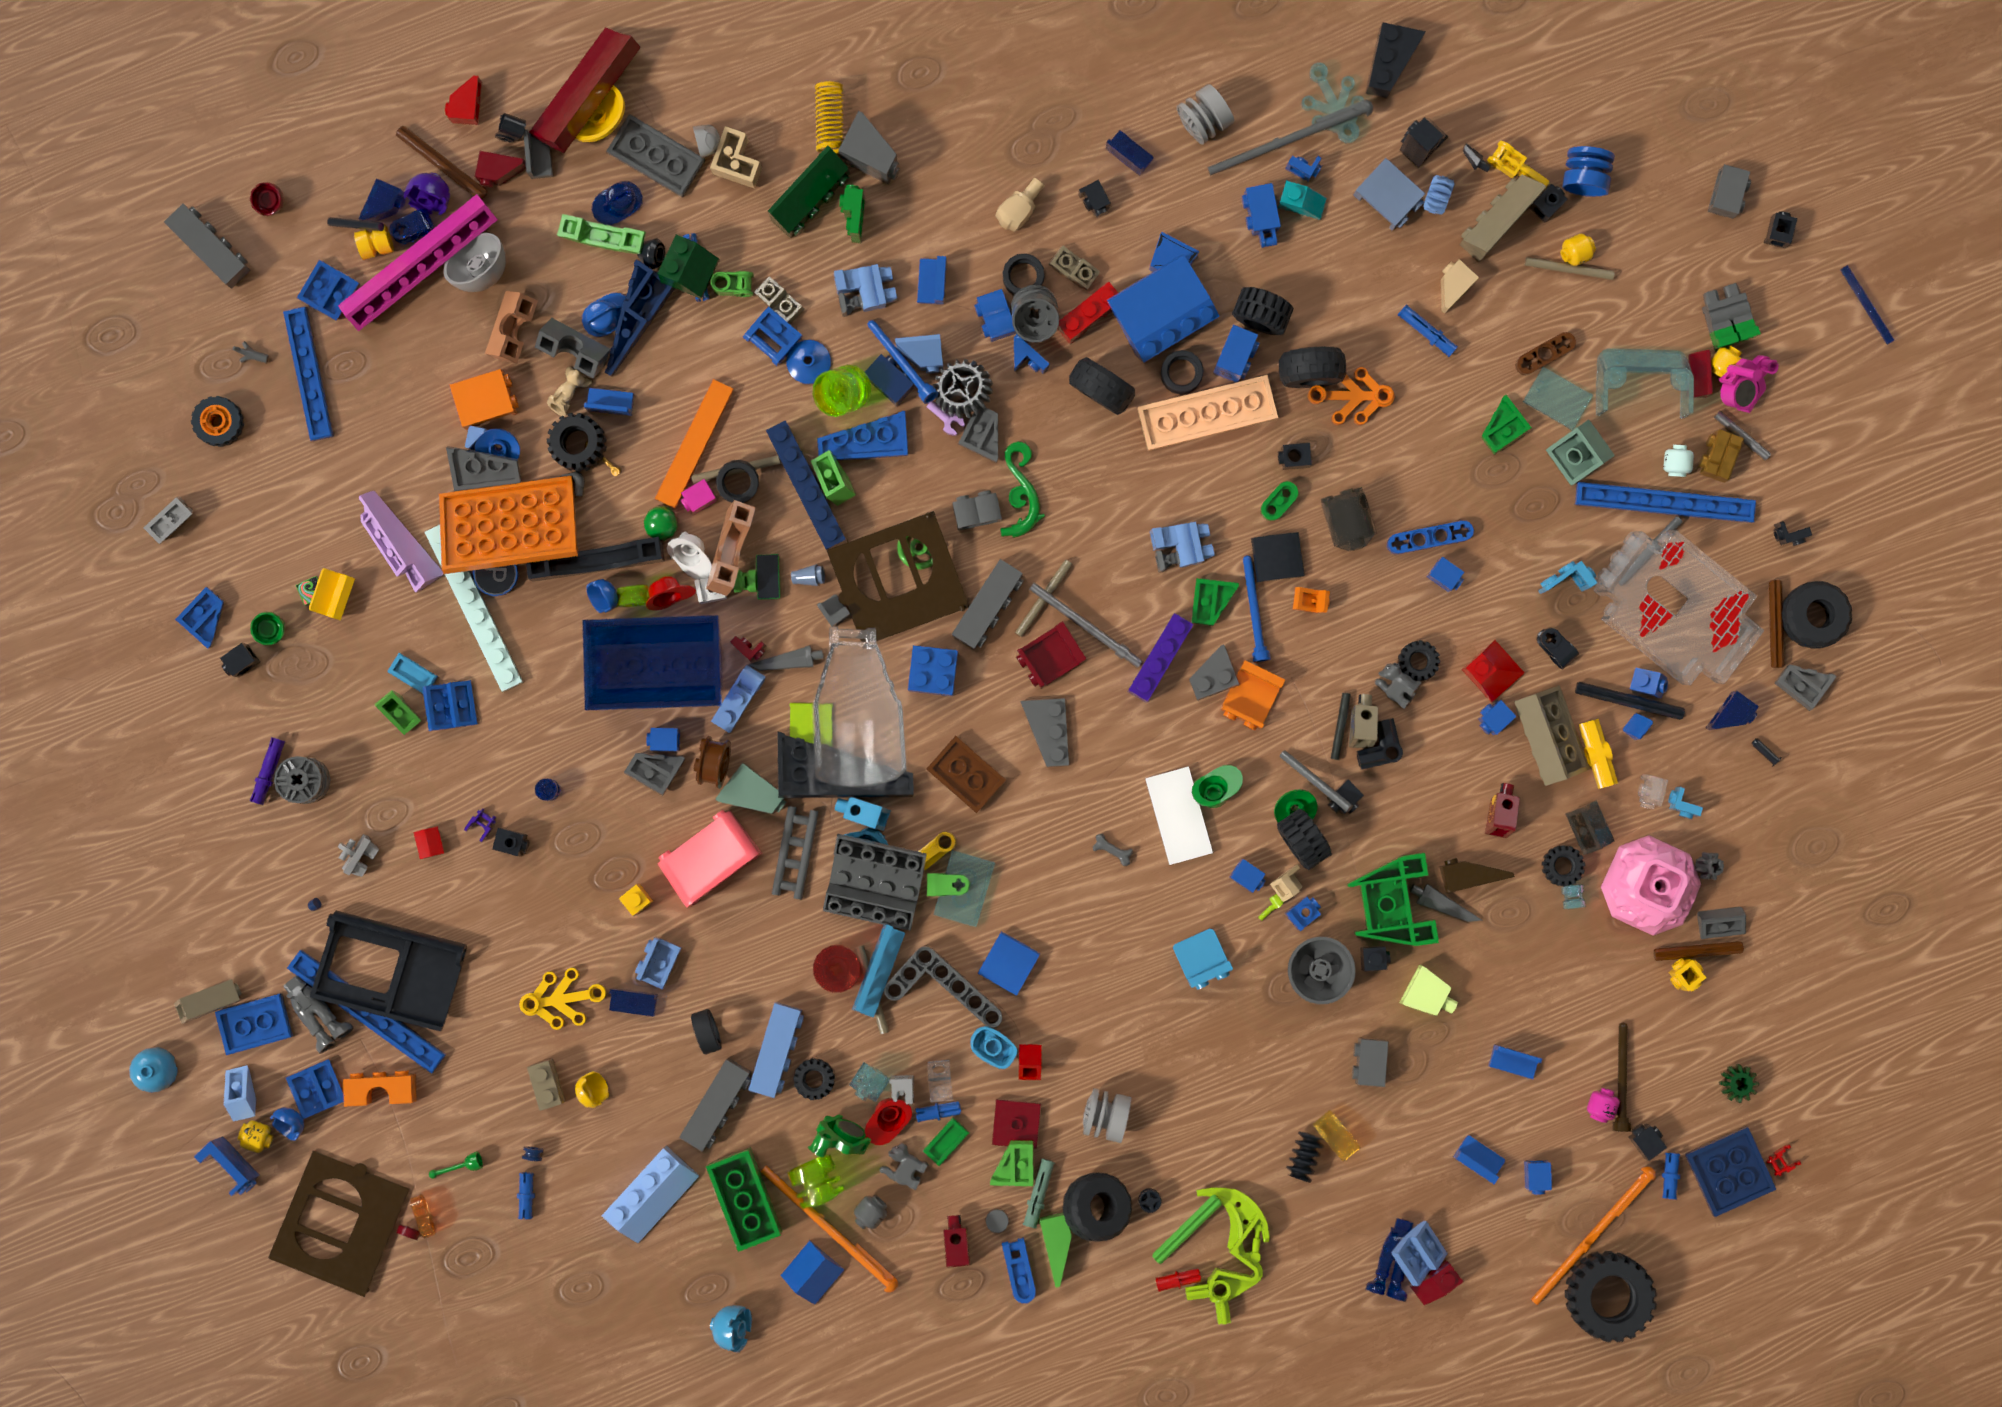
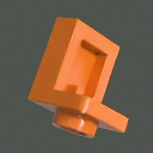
(1311, 600)

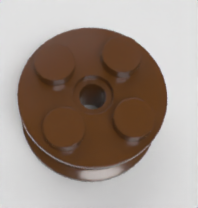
(713, 762)

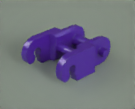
(474, 819)

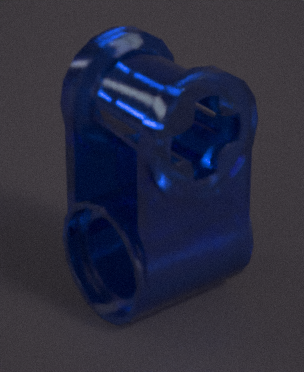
(415, 226)

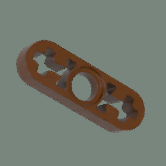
(1556, 340)

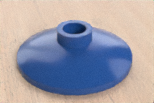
(804, 372)
(488, 439)

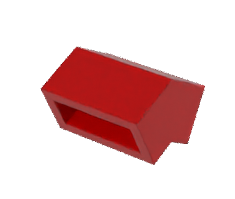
(428, 842)

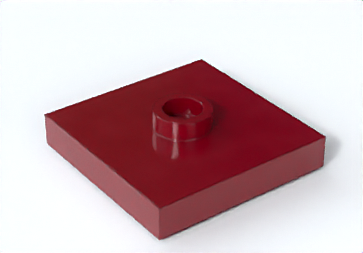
(1015, 1122)

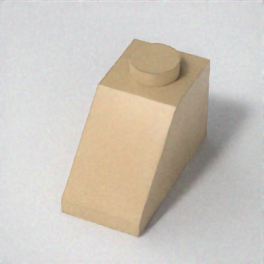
(1455, 283)

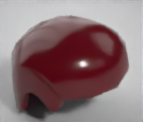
(267, 199)

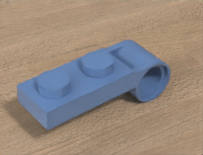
(738, 698)

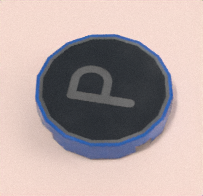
(496, 580)

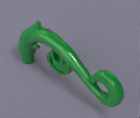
(1027, 489)

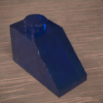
(382, 202)
(1735, 711)

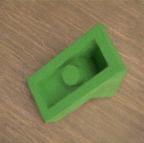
(397, 712)

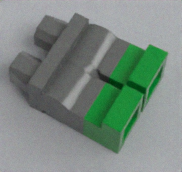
(1730, 318)

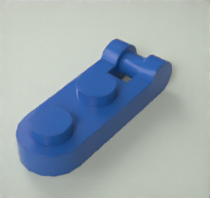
(1019, 1271)

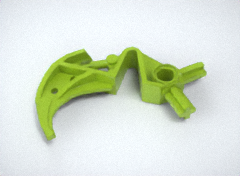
(1234, 1281)

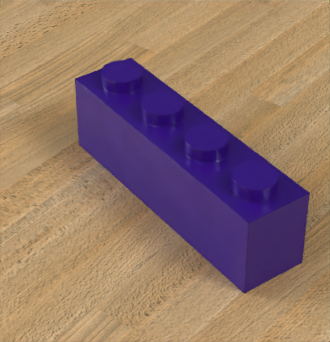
(1160, 657)

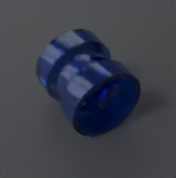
(549, 787)

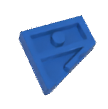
(202, 616)

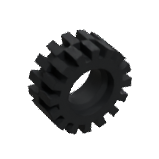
(1432, 660)
(1575, 859)
(800, 1079)

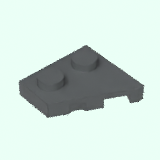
(982, 434)
(1804, 685)
(654, 770)

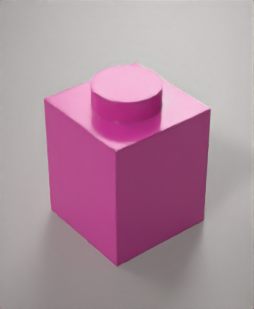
(698, 497)

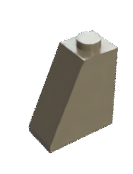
(207, 1001)

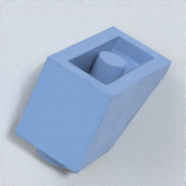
(239, 1094)

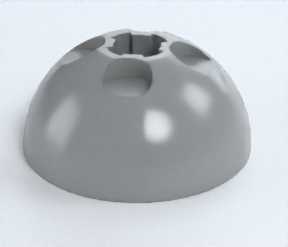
(477, 264)

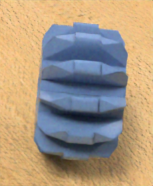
(1438, 194)

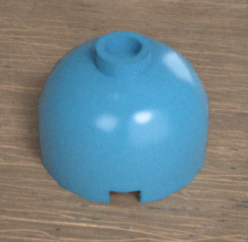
(153, 1070)
(730, 1327)

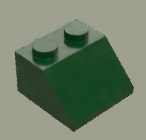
(688, 267)

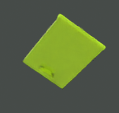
(801, 721)

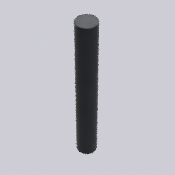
(355, 224)

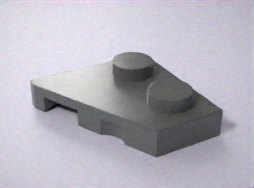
(1214, 675)

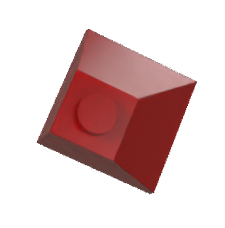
(1493, 671)

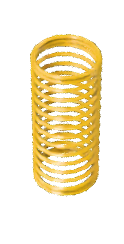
(829, 90)

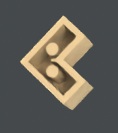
(731, 163)

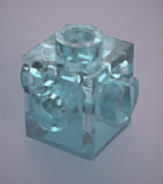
(869, 1082)

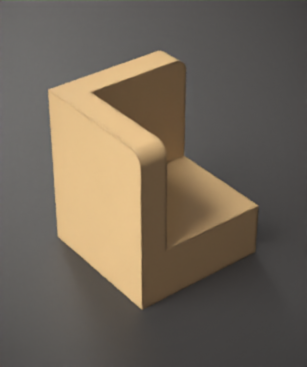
(1287, 884)

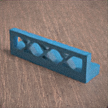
(878, 971)

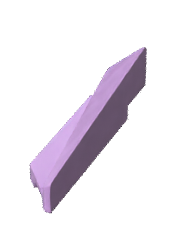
(397, 543)

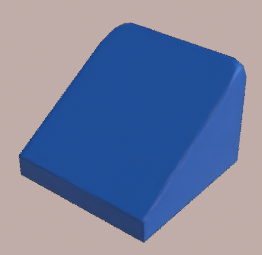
(1637, 726)

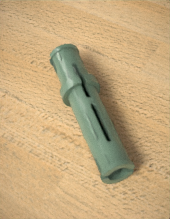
(1032, 1218)

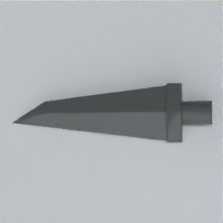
(795, 659)
(1436, 900)

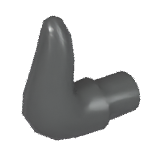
(579, 482)

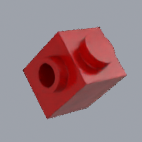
(1030, 1062)

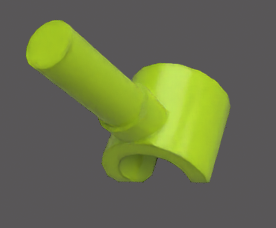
(1276, 903)

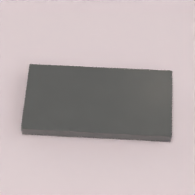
(655, 155)

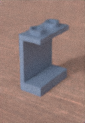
(1390, 193)

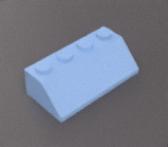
(650, 1195)

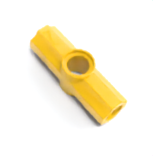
(1598, 753)

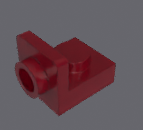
(744, 646)

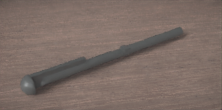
(1322, 123)

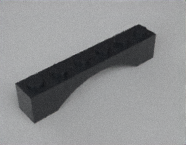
(600, 559)

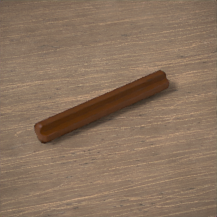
(1776, 624)
(1698, 951)

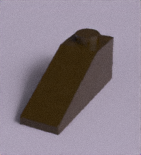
(1466, 875)

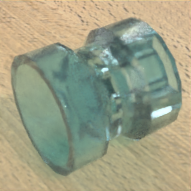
(1573, 891)

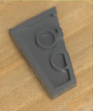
(480, 469)
(1049, 728)

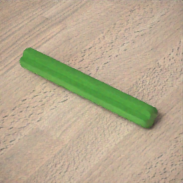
(1187, 1229)

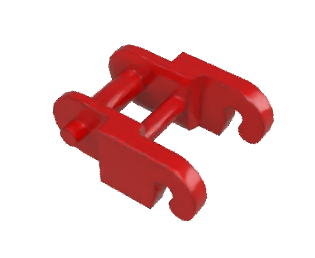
(1778, 1154)

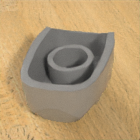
(707, 139)

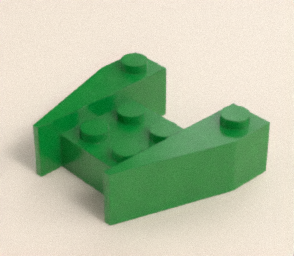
(1388, 904)

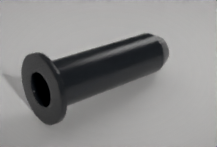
(1765, 751)

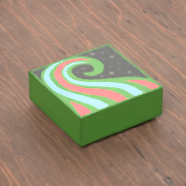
(306, 589)

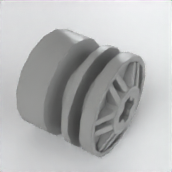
(1208, 112)
(1106, 1115)

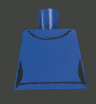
(1169, 249)

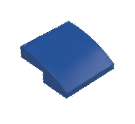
(327, 289)
(449, 705)
(1009, 963)
(315, 1089)

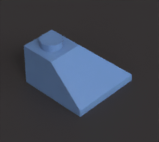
(922, 351)

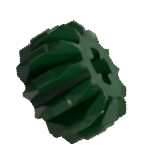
(1745, 1078)

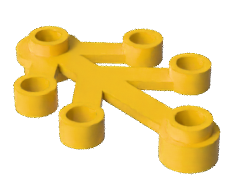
(559, 999)

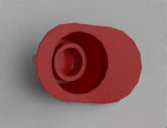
(667, 592)
(887, 1121)

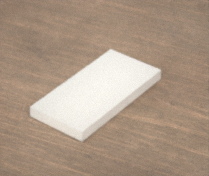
(1178, 816)

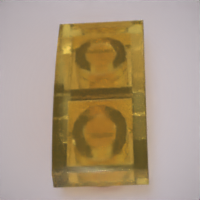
(1336, 1135)

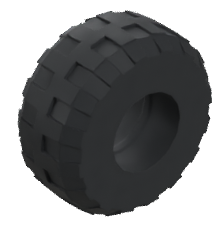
(1312, 367)
(1102, 386)
(1837, 614)
(1116, 1207)

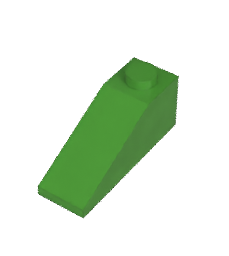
(1057, 1242)

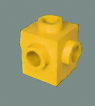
(1693, 978)

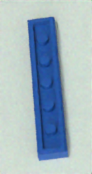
(308, 374)

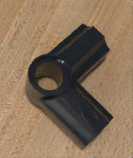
(1377, 755)

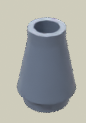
(811, 575)

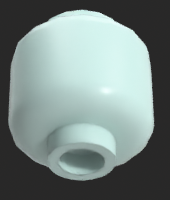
(1678, 461)

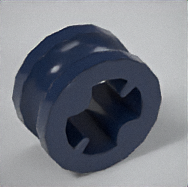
(532, 1153)

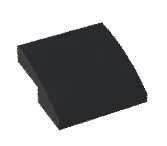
(1277, 557)

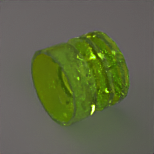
(841, 390)
(816, 1181)

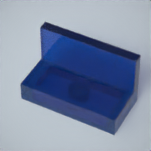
(1129, 152)
(633, 1002)

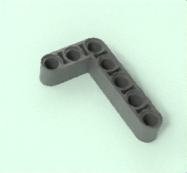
(946, 982)

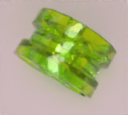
(632, 595)

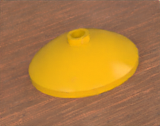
(605, 118)

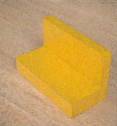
(331, 594)

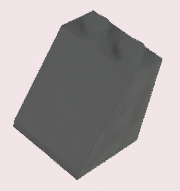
(868, 151)

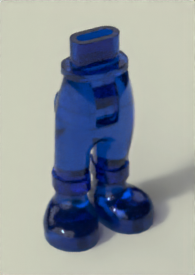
(1378, 1285)

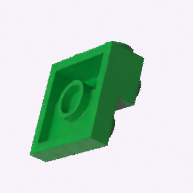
(852, 205)

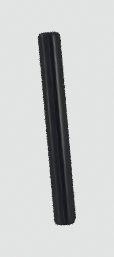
(1629, 700)

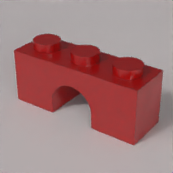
(1086, 313)

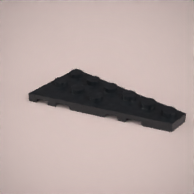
(798, 777)

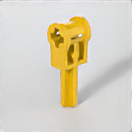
(1513, 163)

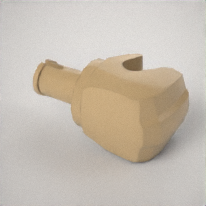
(1019, 207)

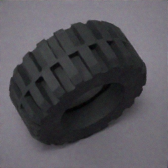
(1638, 1307)

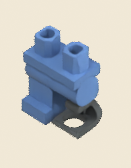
(869, 283)
(1187, 543)

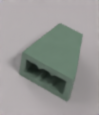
(751, 791)

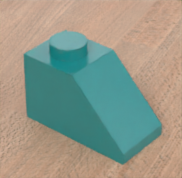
(1302, 200)

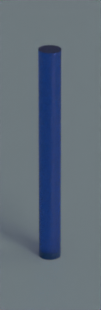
(1867, 305)

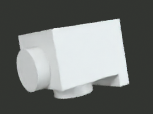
(704, 595)

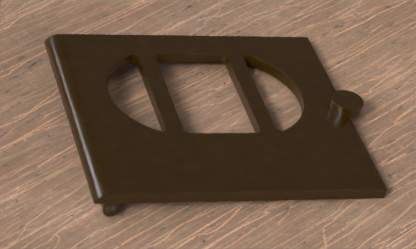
(893, 615)
(376, 1219)

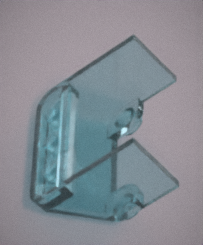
(1616, 363)

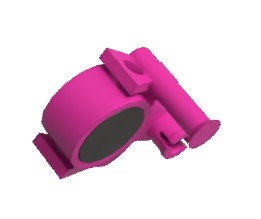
(1745, 382)

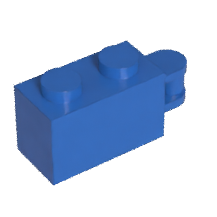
(1262, 213)

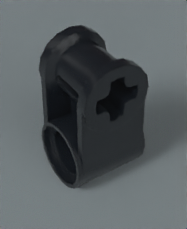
(510, 128)
(1559, 650)

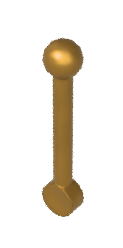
(615, 470)

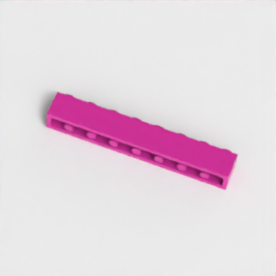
(417, 262)

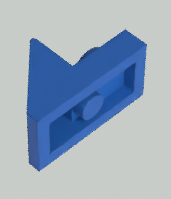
(1025, 352)

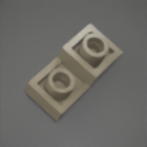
(1074, 268)
(779, 300)

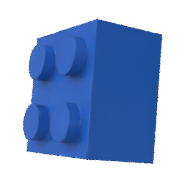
(1234, 357)
(933, 670)

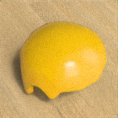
(591, 1090)

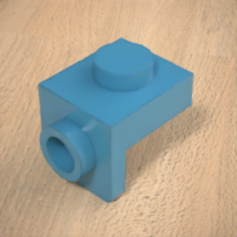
(1686, 809)

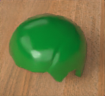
(660, 522)
(267, 628)

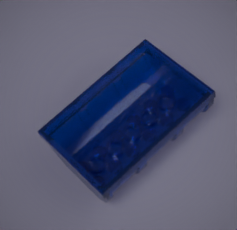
(652, 663)

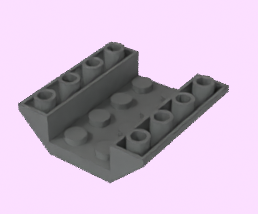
(874, 882)

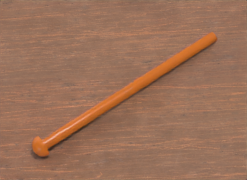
(1648, 1175)
(856, 1251)

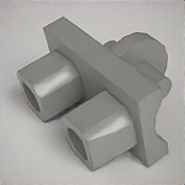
(353, 864)

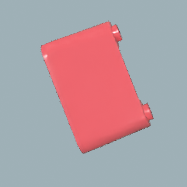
(708, 858)

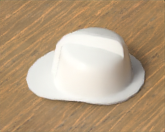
(690, 555)

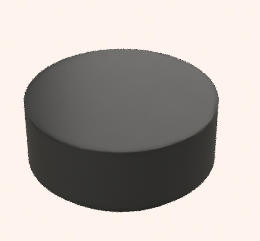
(997, 1220)

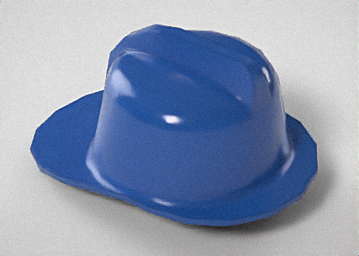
(603, 315)

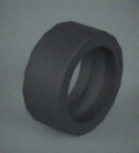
(1015, 260)
(1179, 355)
(737, 464)
(706, 1031)

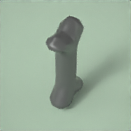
(1103, 844)

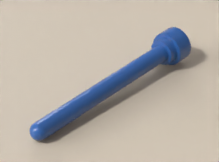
(926, 392)
(1260, 652)

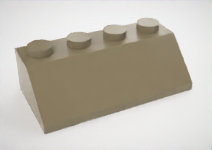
(1501, 216)
(1552, 735)

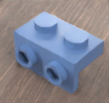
(658, 962)

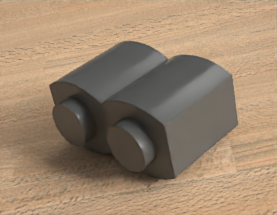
(977, 510)

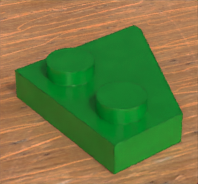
(1505, 426)

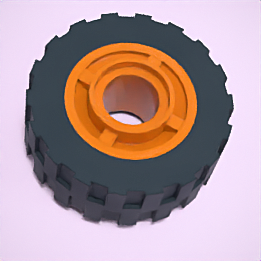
(231, 421)

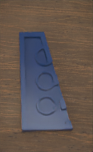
(871, 440)

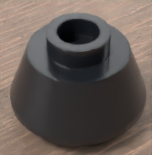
(652, 253)

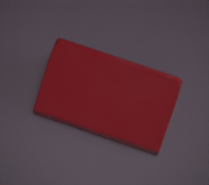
(1702, 371)

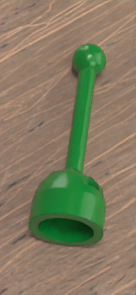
(472, 1162)

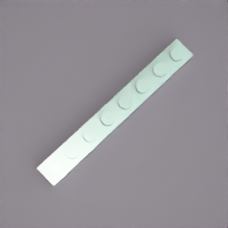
(479, 621)

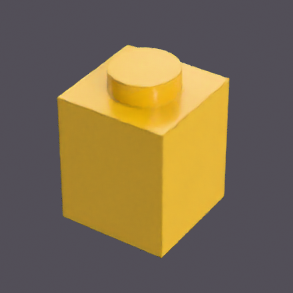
(636, 899)

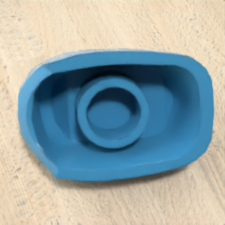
(993, 1047)

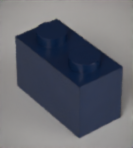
(889, 379)

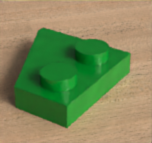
(1211, 600)

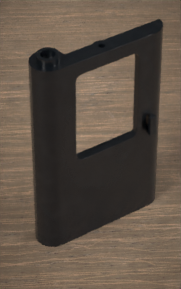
(421, 980)

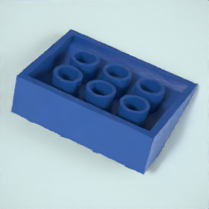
(1163, 308)

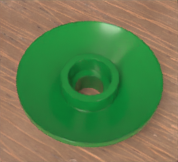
(1300, 797)

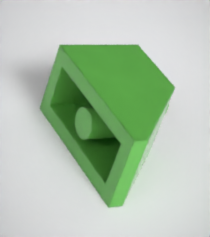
(833, 478)

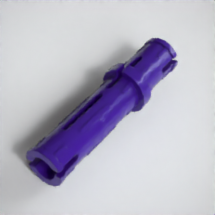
(267, 771)

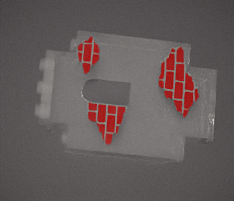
(1709, 629)

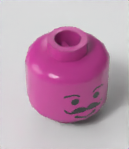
(1603, 1105)

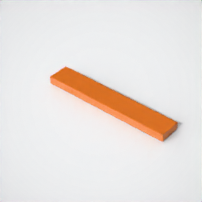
(694, 443)

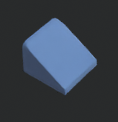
(472, 436)

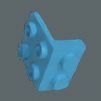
(1582, 576)
(1202, 958)

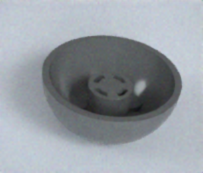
(1336, 973)

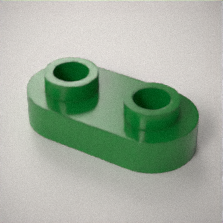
(1278, 501)

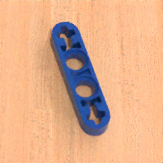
(1430, 540)

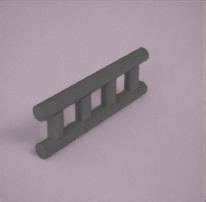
(783, 861)

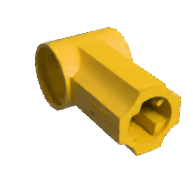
(935, 850)

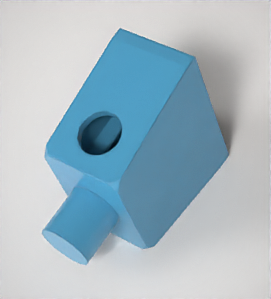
(869, 815)

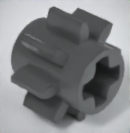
(1709, 866)

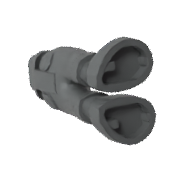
(306, 1007)

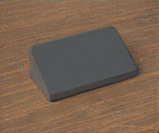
(1721, 922)

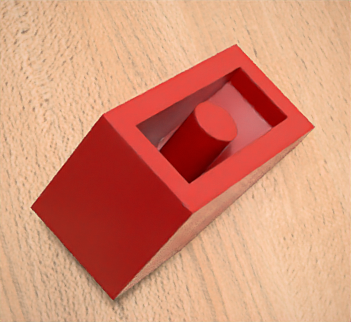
(465, 103)

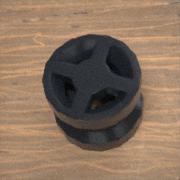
(1150, 1204)

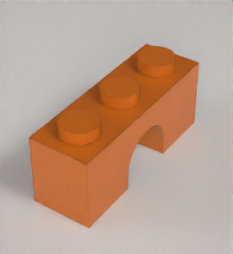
(359, 1089)

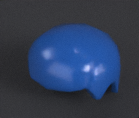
(602, 595)
(288, 1122)

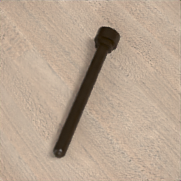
(1621, 1121)

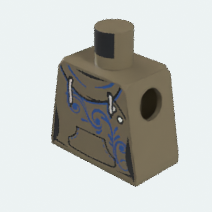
(1363, 732)

